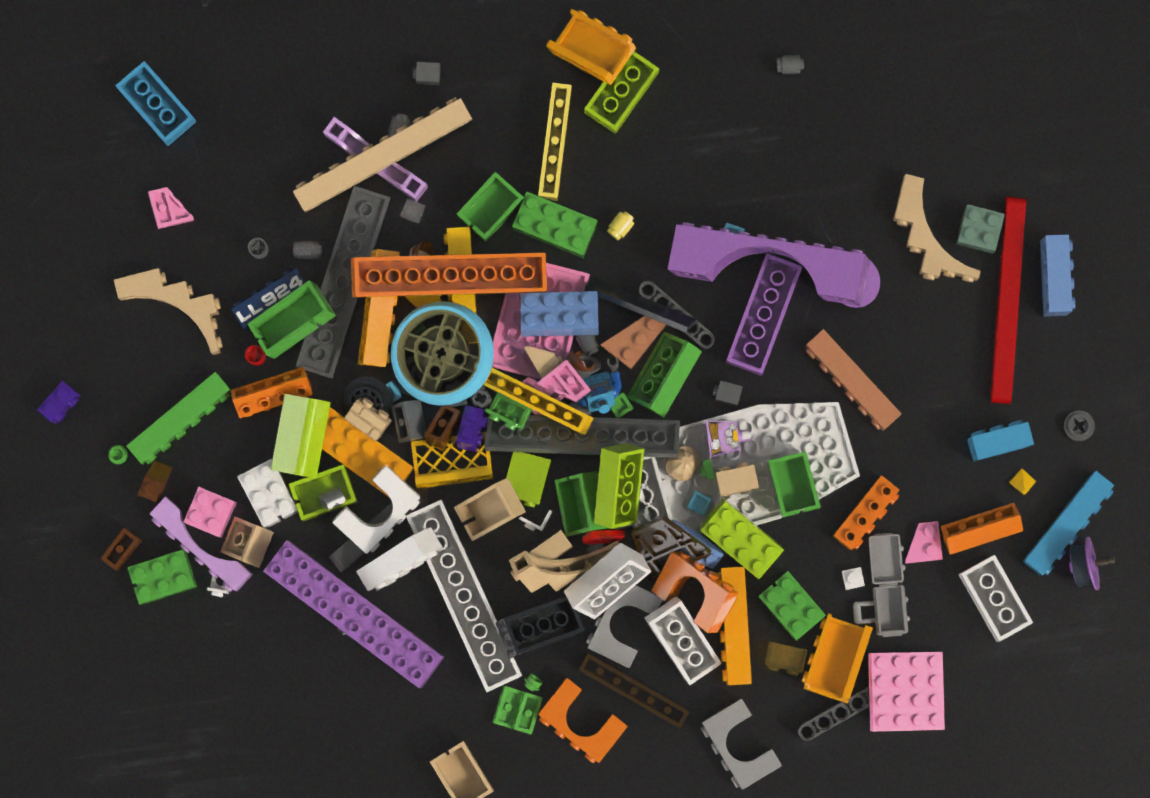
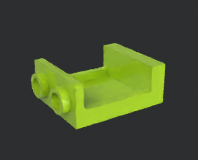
(528, 476)

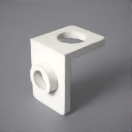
(532, 526)
(216, 589)

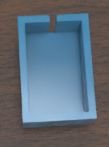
(1000, 440)

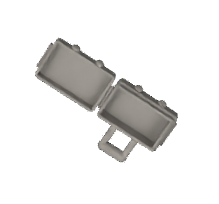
(889, 597)

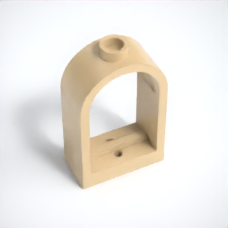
(550, 549)

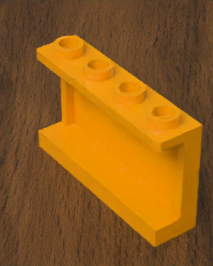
(593, 47)
(836, 658)

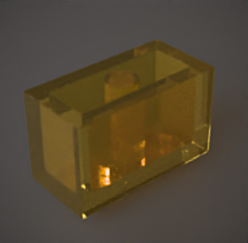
(785, 657)

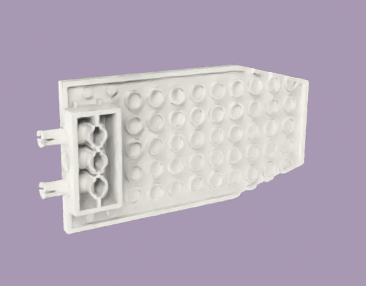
(774, 433)

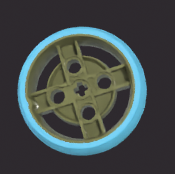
(430, 386)

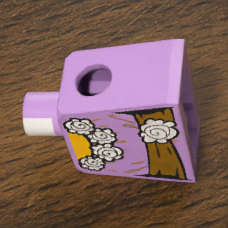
(724, 437)

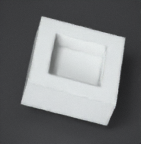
(853, 578)

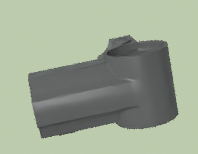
(481, 398)

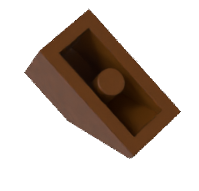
(155, 481)

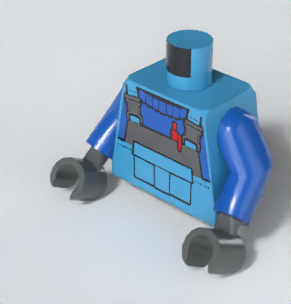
(603, 389)

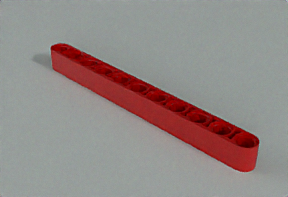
(1008, 300)

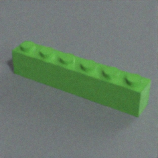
(179, 418)

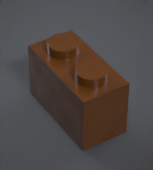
(443, 427)
(121, 549)

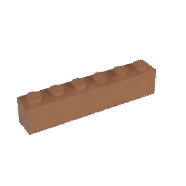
(853, 380)

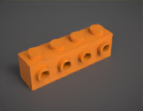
(270, 392)
(865, 513)
(982, 528)

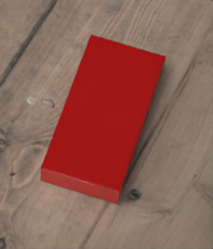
(603, 536)

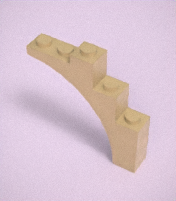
(935, 259)
(200, 309)
(558, 573)

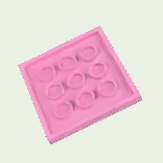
(906, 691)

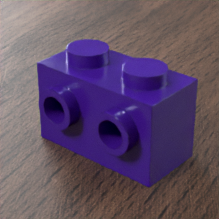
(58, 402)
(471, 428)

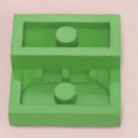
(517, 710)

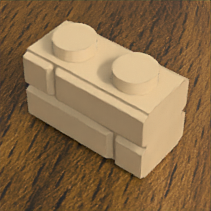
(368, 418)

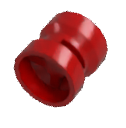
(253, 353)

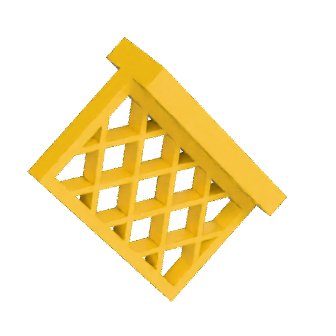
(450, 476)

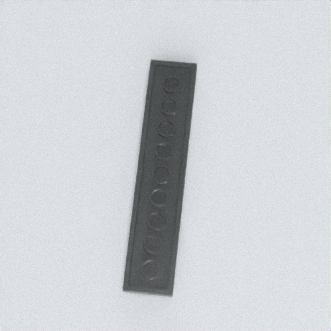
(355, 239)
(548, 436)

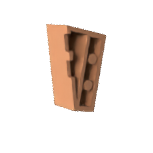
(633, 341)

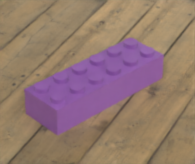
(763, 314)

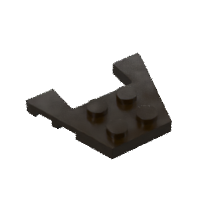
(663, 537)

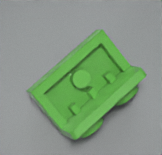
(508, 410)

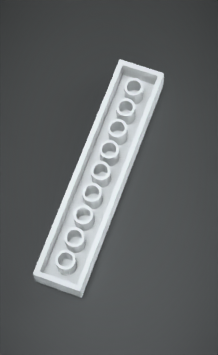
(465, 598)

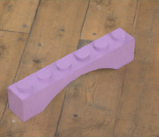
(394, 174)
(171, 517)

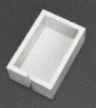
(268, 494)

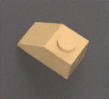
(543, 360)

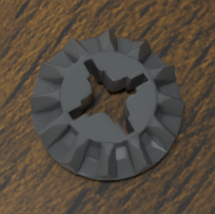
(1088, 426)

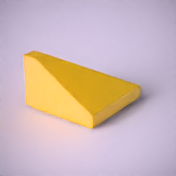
(1022, 482)

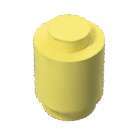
(620, 225)

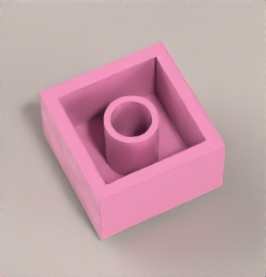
(210, 512)

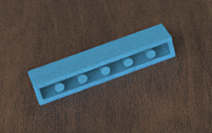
(1068, 523)

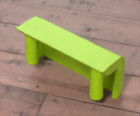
(300, 436)

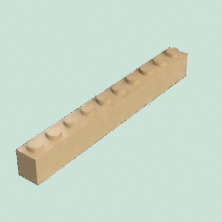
(383, 154)

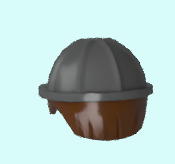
(583, 364)

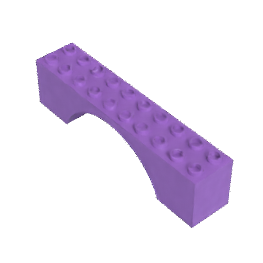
(706, 252)
(353, 614)

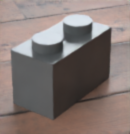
(409, 421)

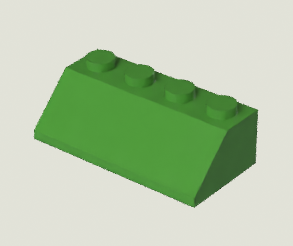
(664, 374)

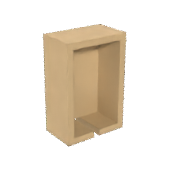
(491, 509)
(461, 773)

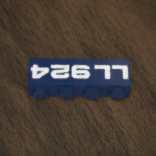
(264, 299)

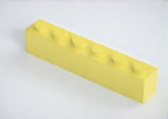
(555, 141)

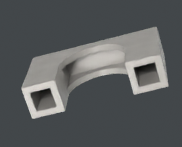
(603, 640)
(743, 772)

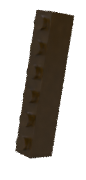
(633, 690)

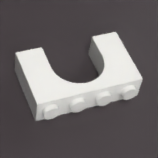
(368, 535)

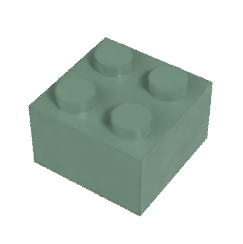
(980, 229)

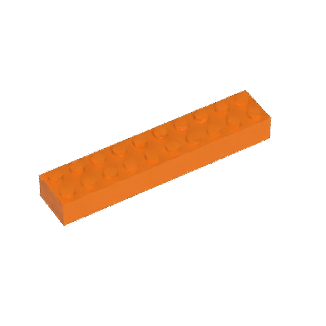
(448, 274)

